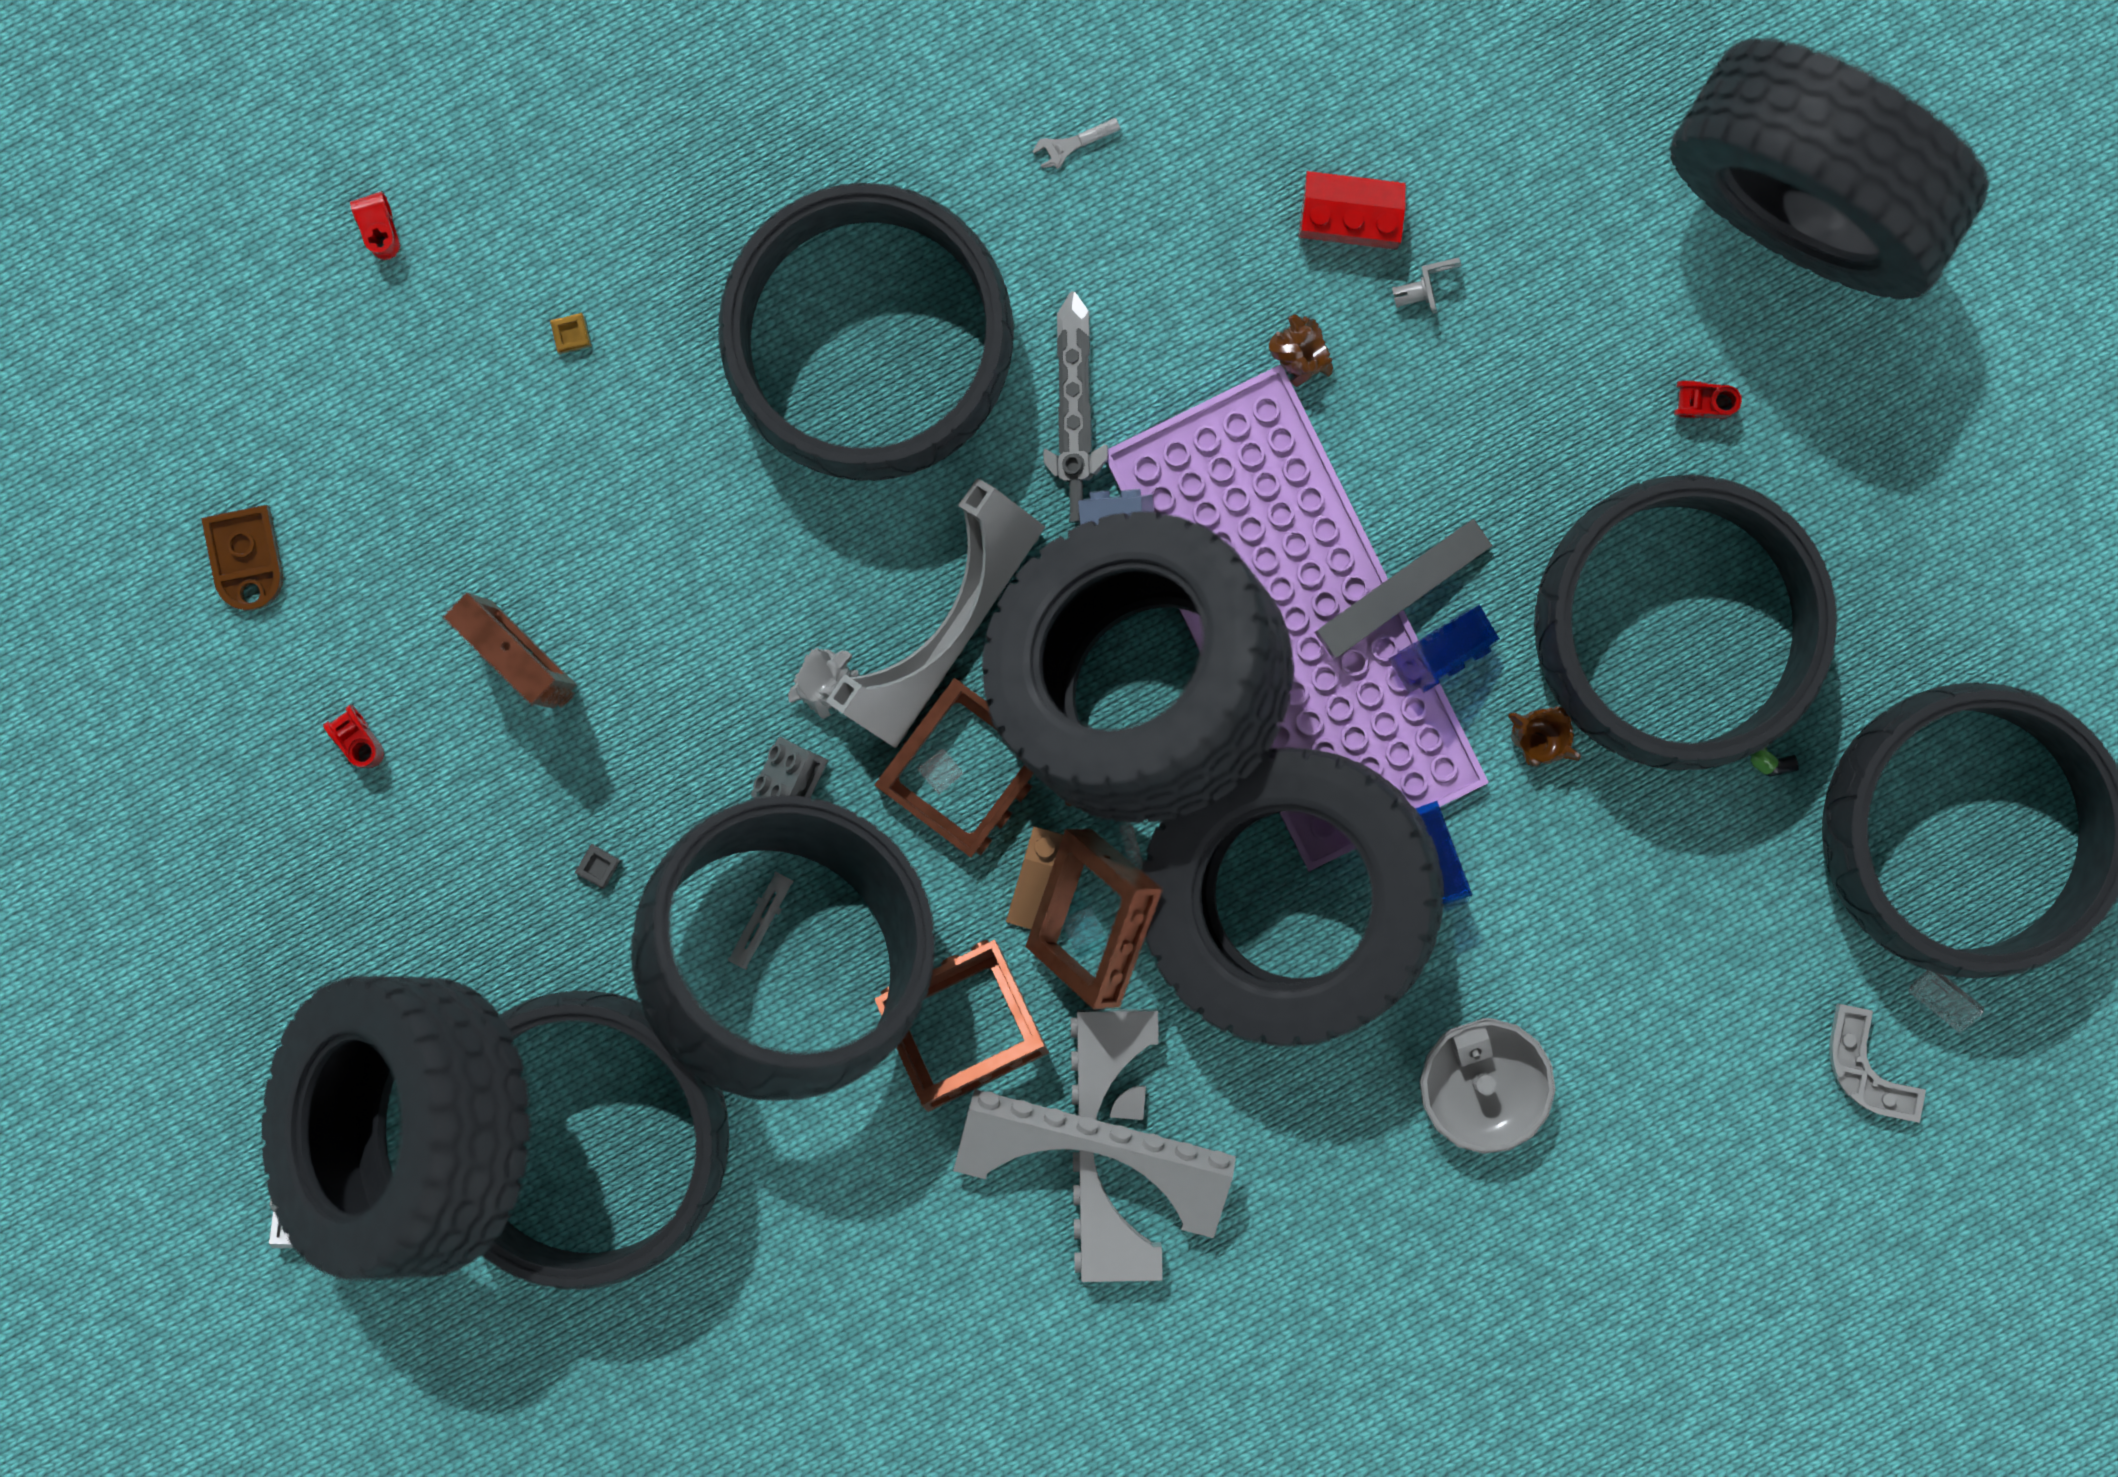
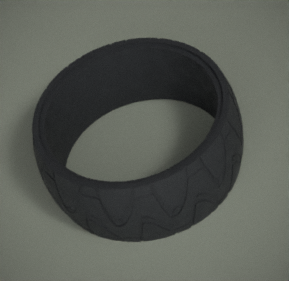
(832, 209)
(1809, 595)
(855, 853)
(2094, 876)
(571, 1270)

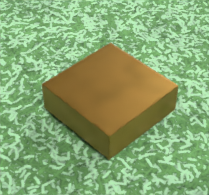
(570, 333)

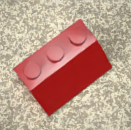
(1352, 210)

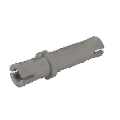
(779, 884)

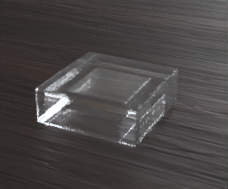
(940, 771)

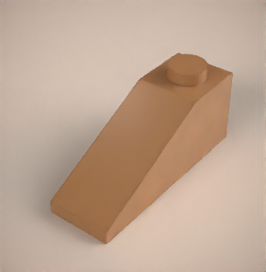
(1033, 876)

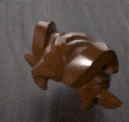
(1301, 350)
(1544, 736)

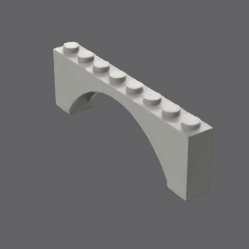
(997, 544)
(1008, 1128)
(1108, 1242)

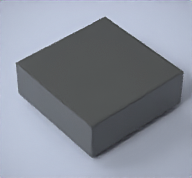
(598, 866)

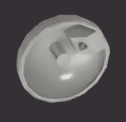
(1487, 1085)

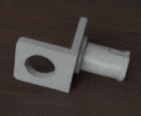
(1423, 289)

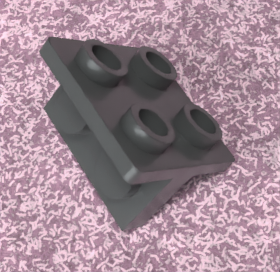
(789, 771)

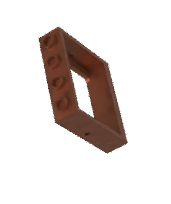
(506, 650)
(999, 813)
(1137, 906)
(952, 971)

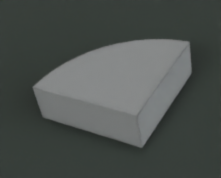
(1130, 1104)

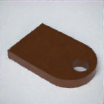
(244, 553)

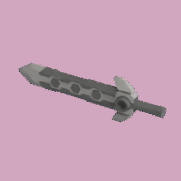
(1074, 411)

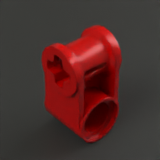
(374, 221)
(1703, 400)
(351, 733)

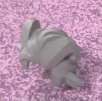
(819, 678)

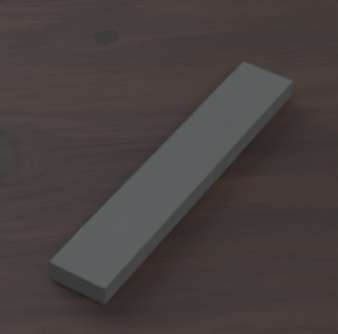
(1403, 589)

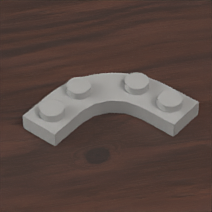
(1855, 1074)

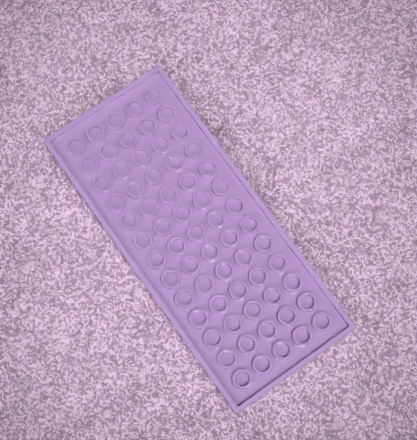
(1266, 487)

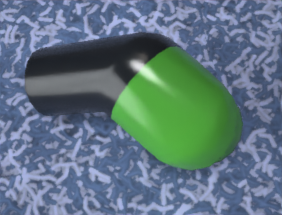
(1771, 766)

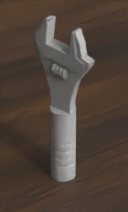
(1061, 148)

